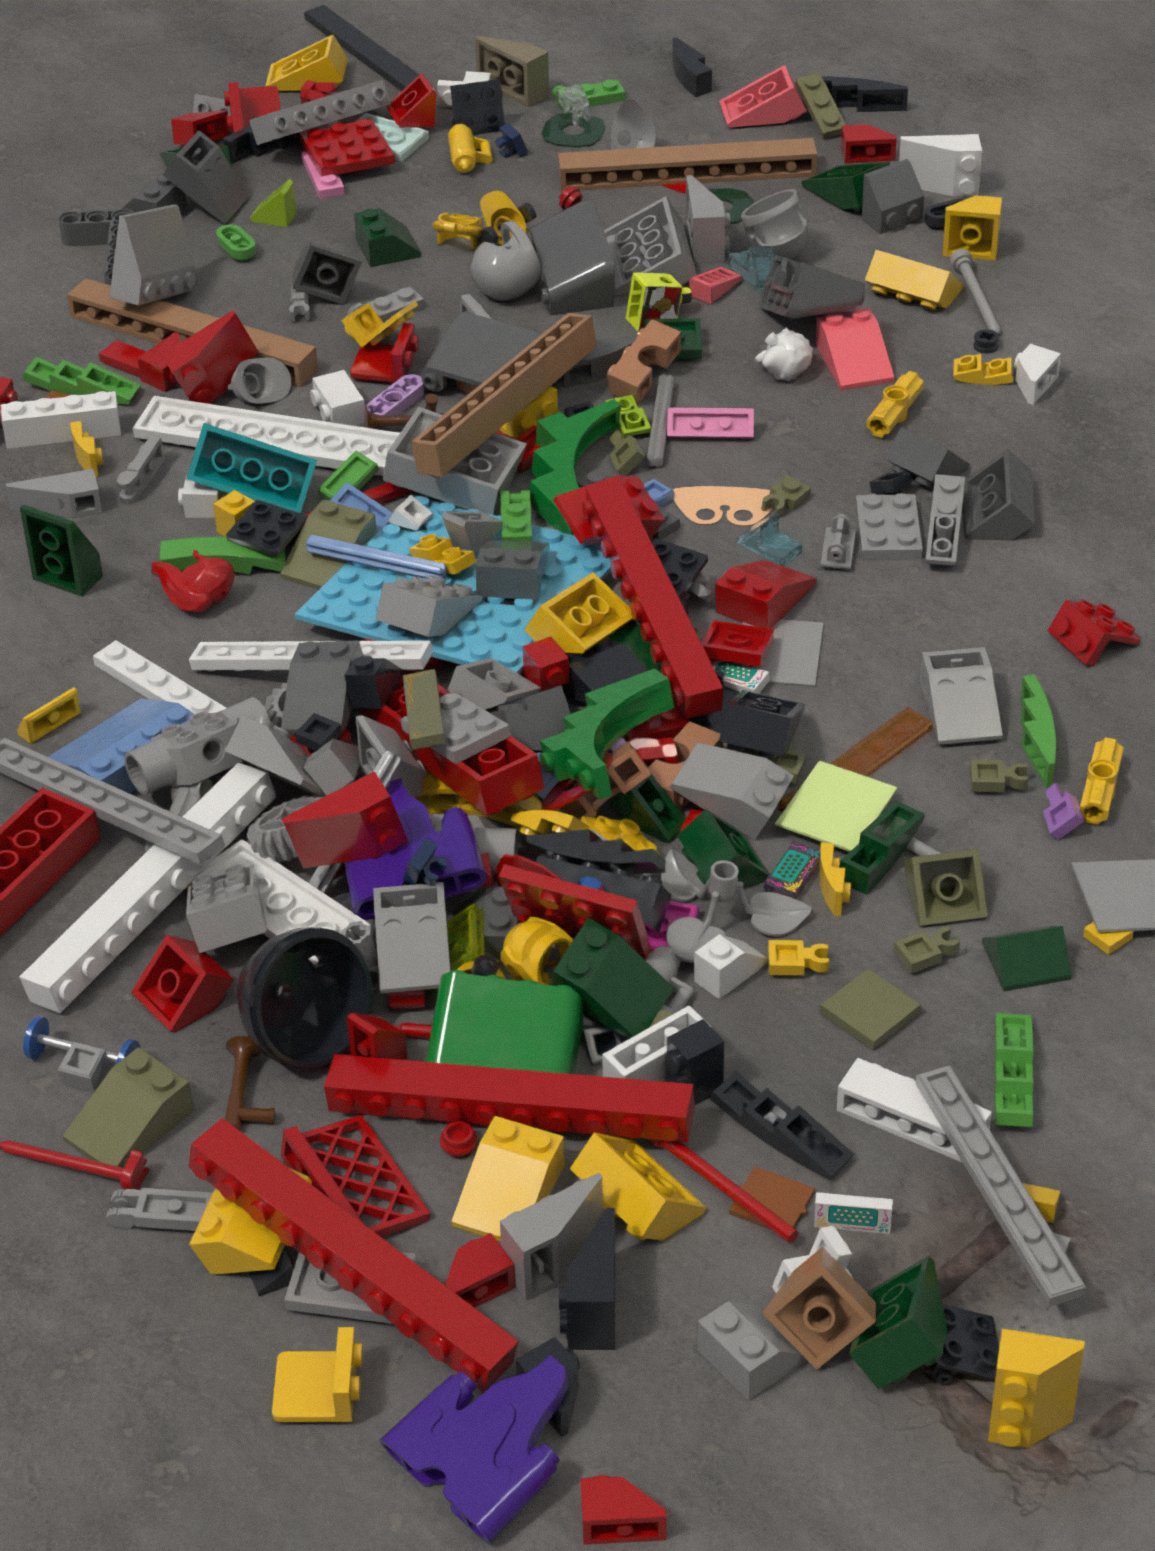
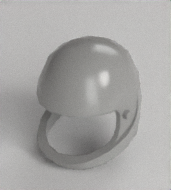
(777, 223)
(507, 269)

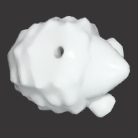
(786, 355)

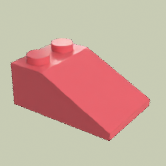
(764, 101)
(853, 348)

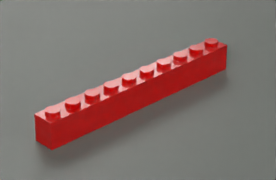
(653, 600)
(524, 1096)
(352, 1254)

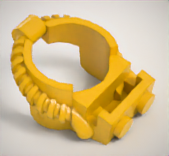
(458, 226)

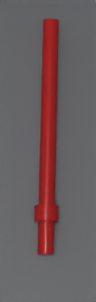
(729, 1188)

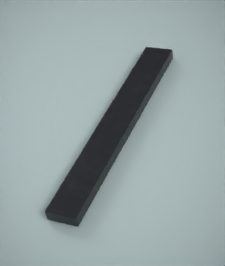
(361, 46)

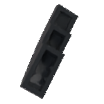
(867, 94)
(244, 143)
(588, 847)
(784, 1129)

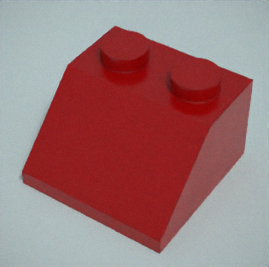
(181, 983)

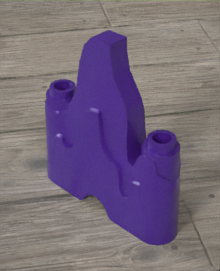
(455, 845)
(483, 1448)

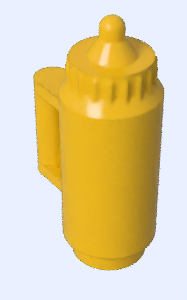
(463, 146)

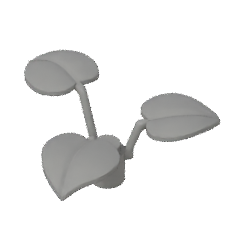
(772, 912)

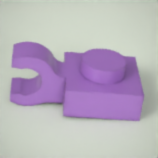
(1063, 813)

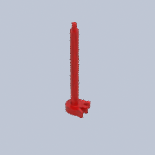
(130, 1176)

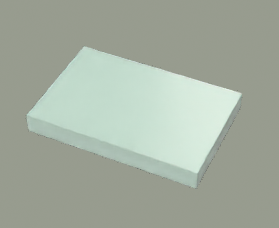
(400, 140)

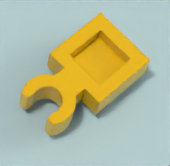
(791, 957)

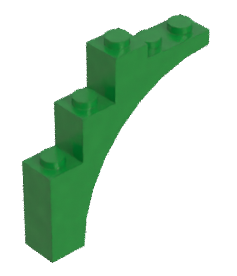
(562, 444)
(592, 731)

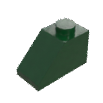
(649, 809)

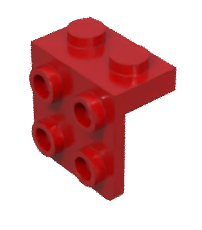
(249, 104)
(387, 361)
(1088, 628)

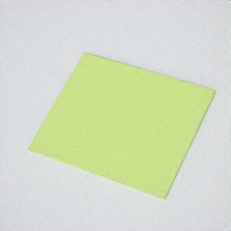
(835, 805)

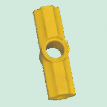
(895, 404)
(1101, 780)

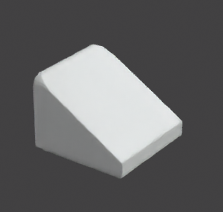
(410, 514)

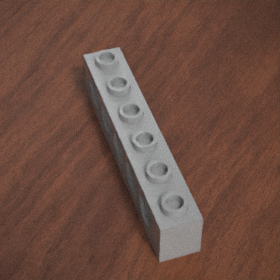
(319, 112)

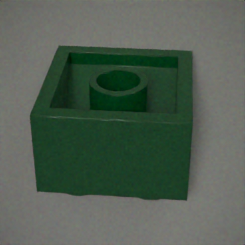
(383, 238)
(713, 840)

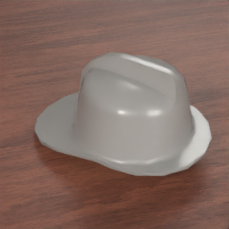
(261, 381)

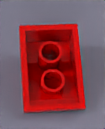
(210, 357)
(571, 508)
(760, 592)
(346, 825)

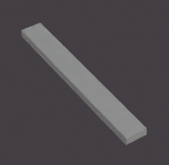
(1000, 1187)

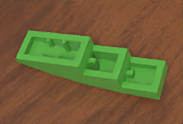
(79, 381)
(179, 553)
(1038, 729)
(1013, 1070)

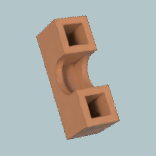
(653, 345)
(684, 743)
(624, 773)

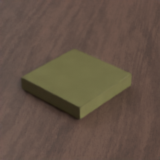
(870, 1008)

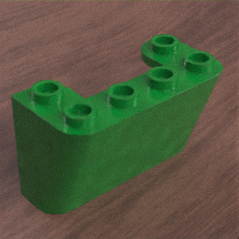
(505, 1024)

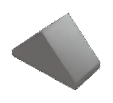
(470, 529)

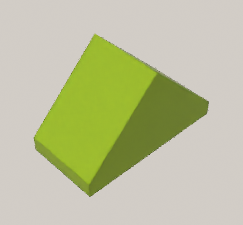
(277, 208)

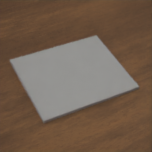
(794, 653)
(1118, 893)

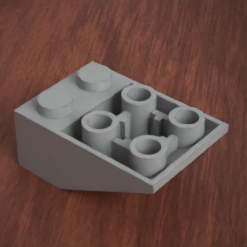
(425, 604)
(960, 695)
(225, 908)
(411, 937)
(550, 1234)

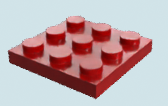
(346, 147)

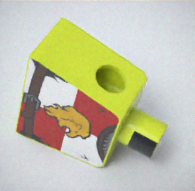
(655, 298)

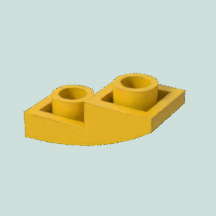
(974, 371)
(85, 449)
(441, 550)
(546, 821)
(832, 880)

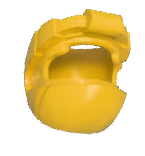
(529, 947)

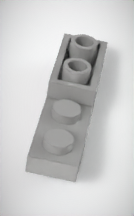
(945, 520)

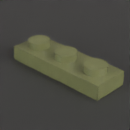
(820, 105)

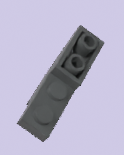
(597, 362)

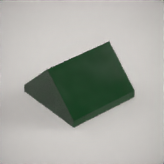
(1029, 957)

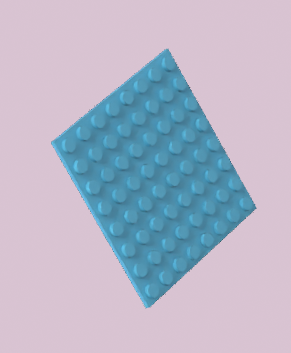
(489, 630)

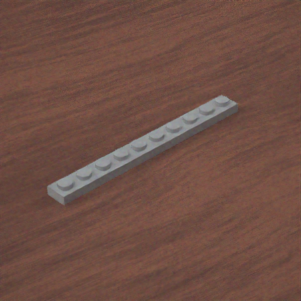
(110, 803)

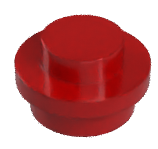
(570, 197)
(458, 1139)

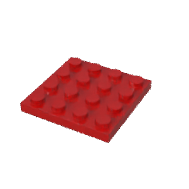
(571, 905)

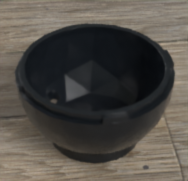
(310, 1015)

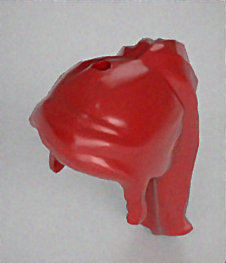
(198, 585)

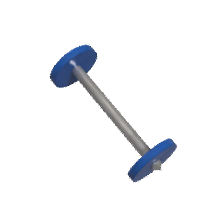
(38, 1037)

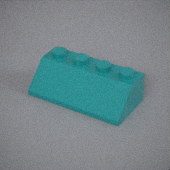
(251, 467)

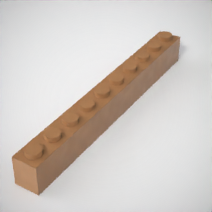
(672, 163)
(159, 319)
(503, 395)

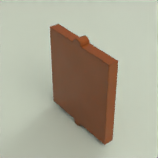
(778, 1193)

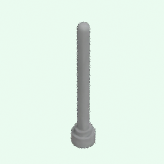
(962, 263)

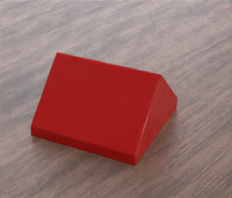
(415, 104)

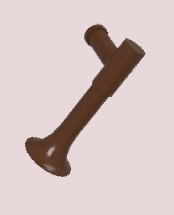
(374, 421)
(243, 1052)

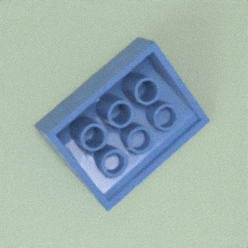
(103, 748)

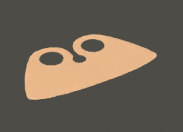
(695, 498)

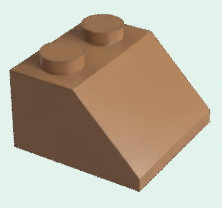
(820, 1308)

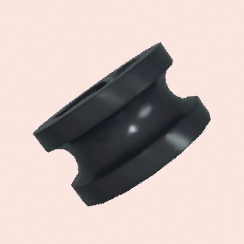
(986, 341)

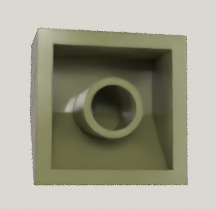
(946, 886)

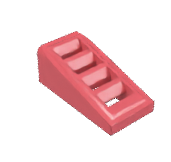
(713, 284)

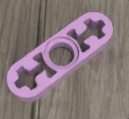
(406, 390)

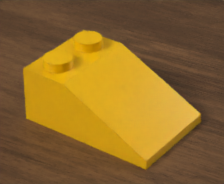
(318, 62)
(509, 1173)

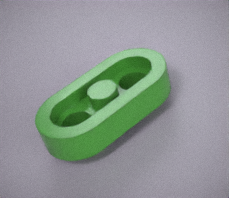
(236, 242)

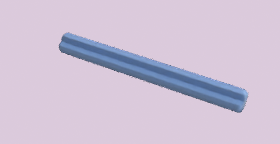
(375, 557)

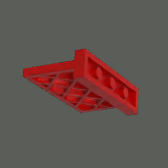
(306, 1160)

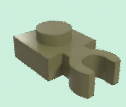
(786, 493)
(993, 776)
(922, 951)

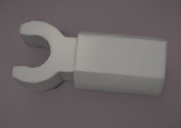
(299, 304)

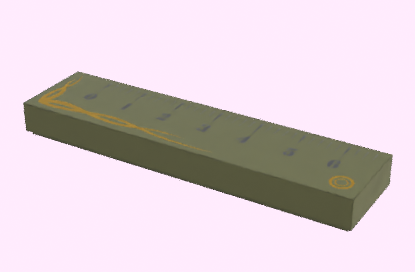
(423, 709)

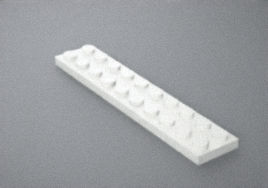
(327, 442)

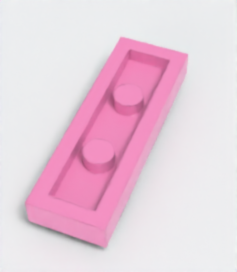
(325, 186)
(710, 423)

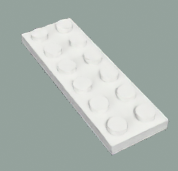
(285, 897)

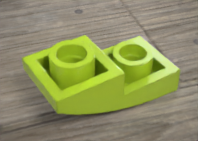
(632, 419)

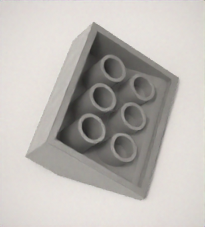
(650, 243)
(151, 257)
(469, 484)

